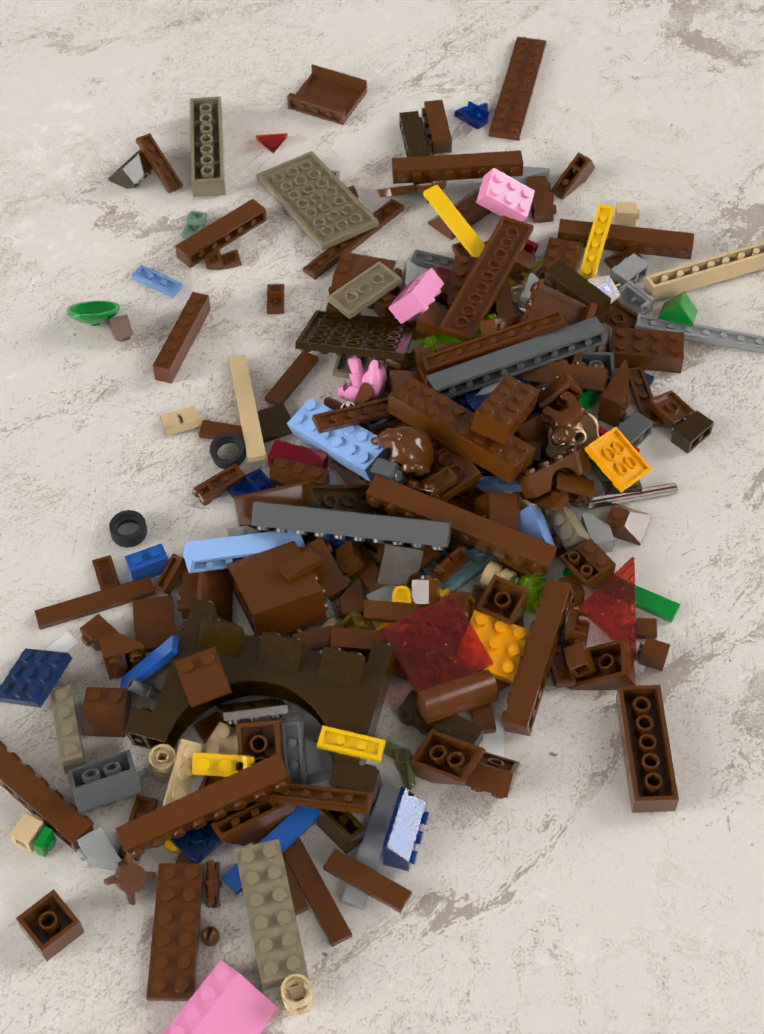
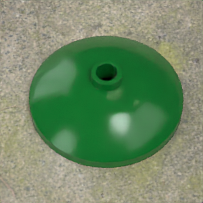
(93, 311)

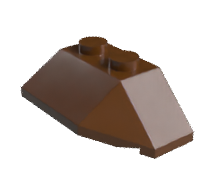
(251, 822)

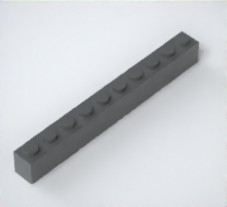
(518, 358)
(353, 524)

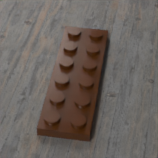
(175, 932)

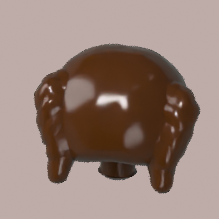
(409, 447)

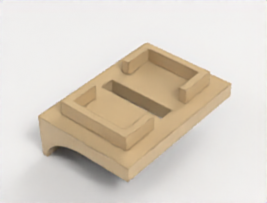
(189, 416)

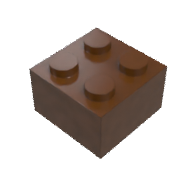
(50, 925)

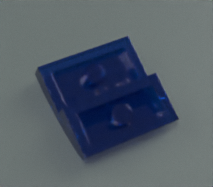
(252, 482)

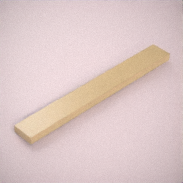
(247, 409)

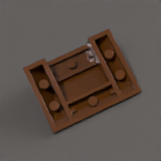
(352, 265)

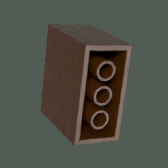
(270, 599)

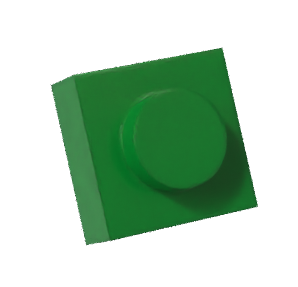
(45, 842)

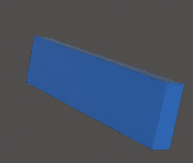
(152, 662)

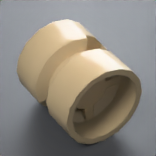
(495, 568)
(162, 761)
(293, 989)

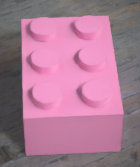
(505, 195)
(416, 296)

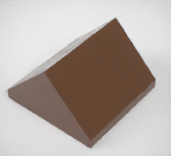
(429, 321)
(503, 600)

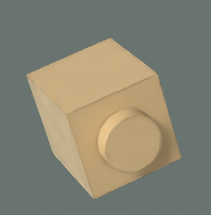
(626, 213)
(27, 831)

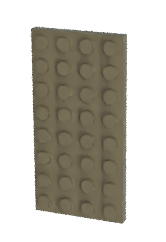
(317, 200)

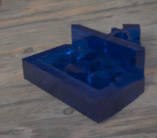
(473, 114)

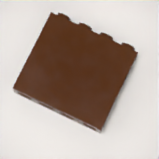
(328, 95)
(546, 300)

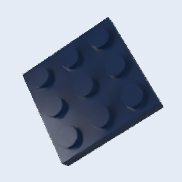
(33, 677)

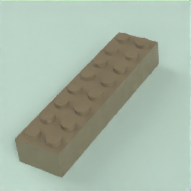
(207, 146)

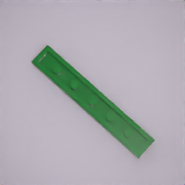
(648, 601)

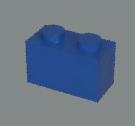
(147, 562)

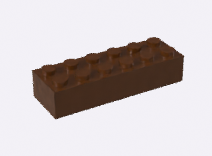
(646, 749)

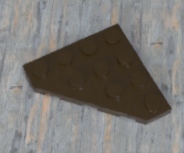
(343, 498)

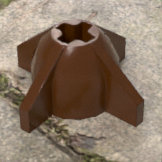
(129, 877)

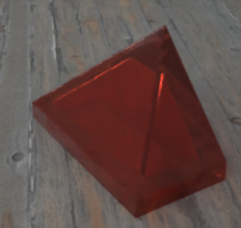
(272, 141)

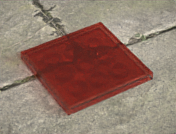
(437, 645)

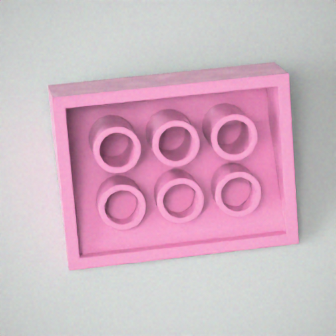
(224, 1006)

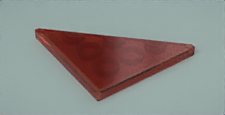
(614, 605)

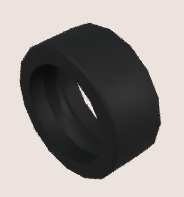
(225, 438)
(126, 517)

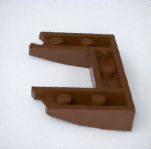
(369, 572)

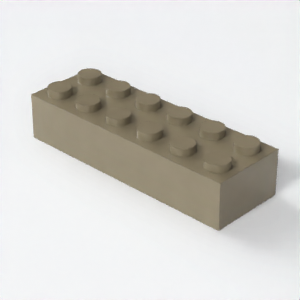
(270, 913)

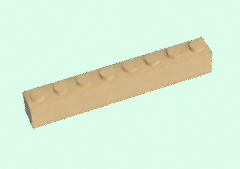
(705, 272)

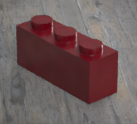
(298, 453)

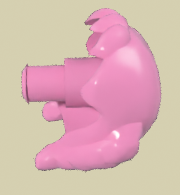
(375, 376)

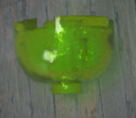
(534, 584)

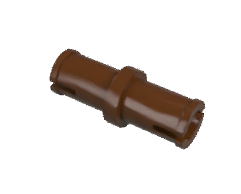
(213, 884)

